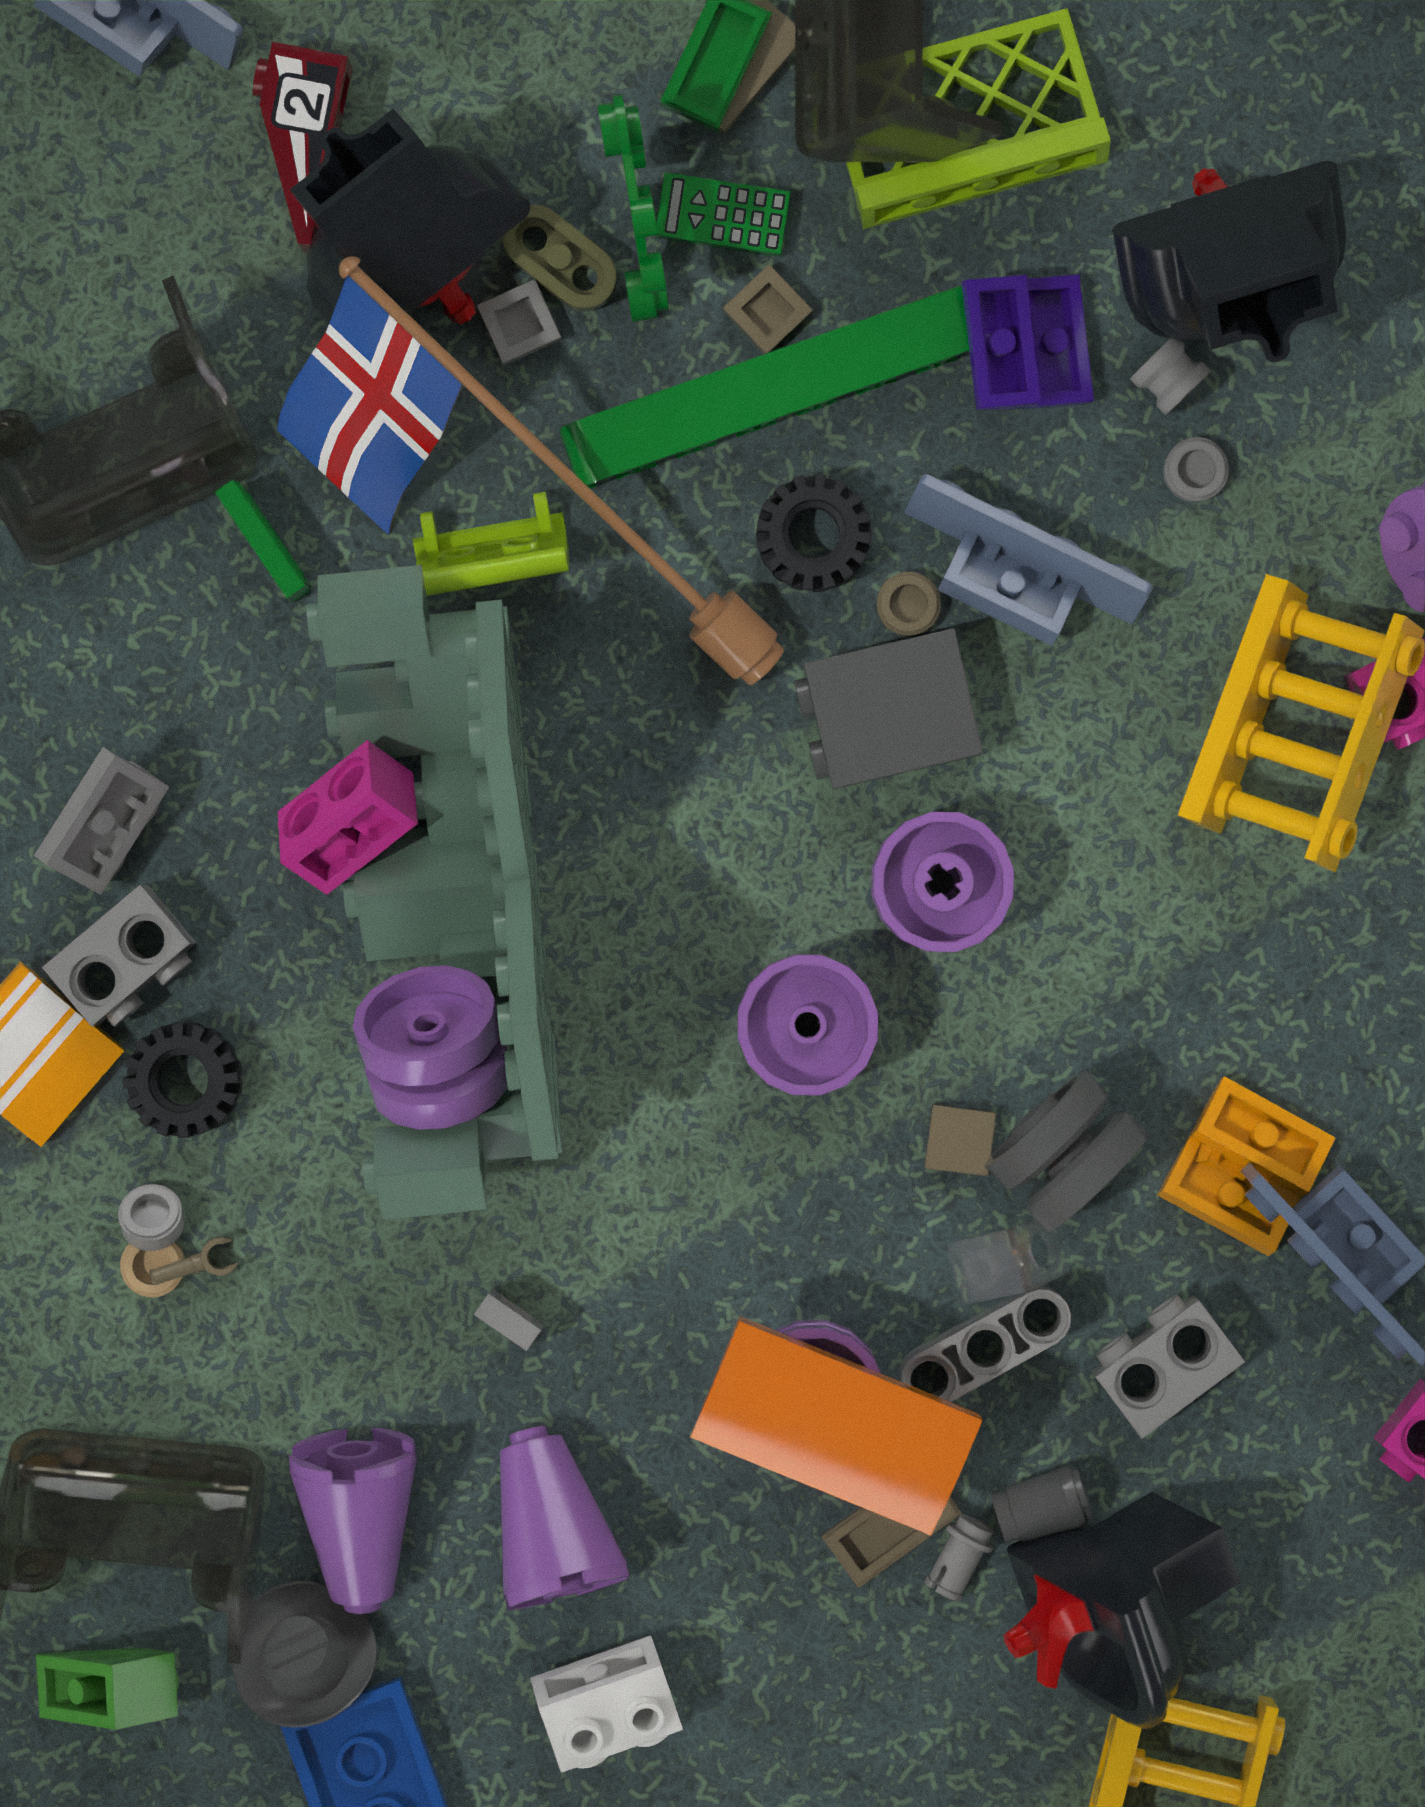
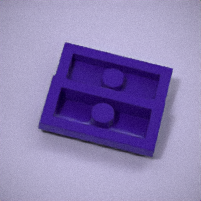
(1027, 342)

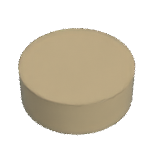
(136, 1266)

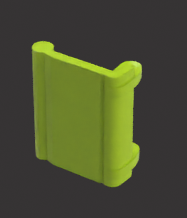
(492, 551)

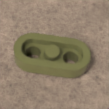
(561, 258)

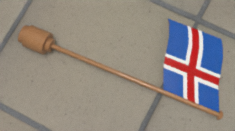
(380, 403)

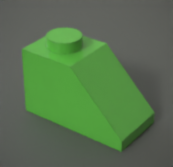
(107, 1687)

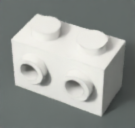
(606, 1704)

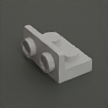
(102, 821)

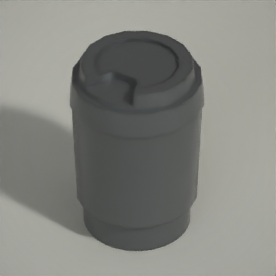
(1043, 1505)

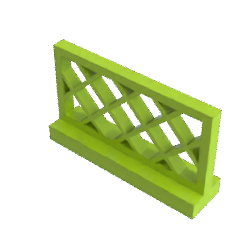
(995, 163)

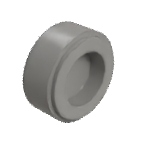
(1196, 469)
(151, 1217)

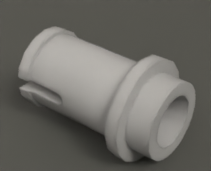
(960, 1556)

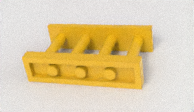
(1262, 676)
(1126, 1765)

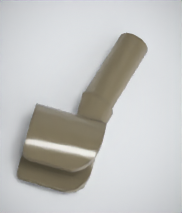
(193, 1264)

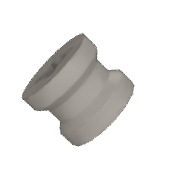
(1170, 375)

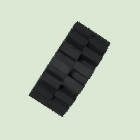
(820, 494)
(144, 1084)

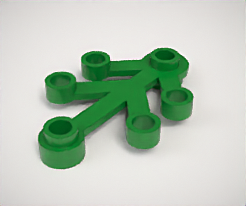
(624, 137)

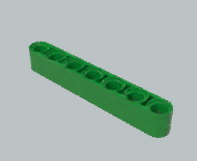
(767, 387)

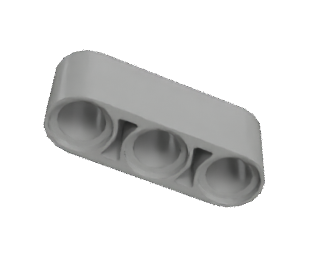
(1017, 1343)

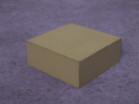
(767, 310)
(959, 1140)

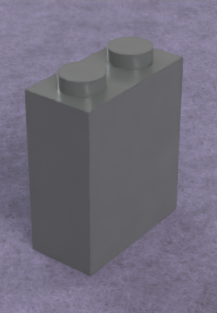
(889, 710)

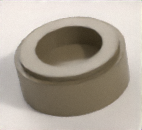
(908, 604)

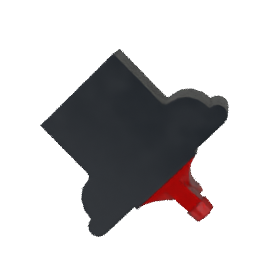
(405, 212)
(1237, 259)
(1109, 1603)

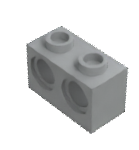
(112, 943)
(1175, 1378)

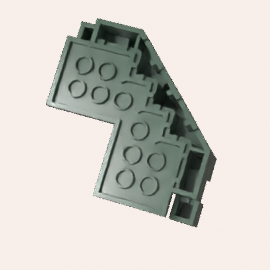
(464, 879)

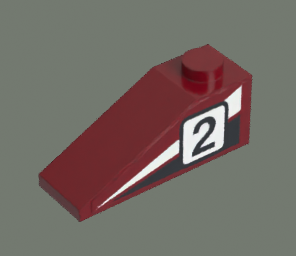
(300, 101)

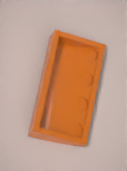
(836, 1426)

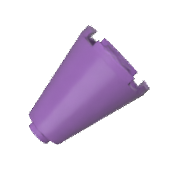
(355, 1510)
(551, 1525)

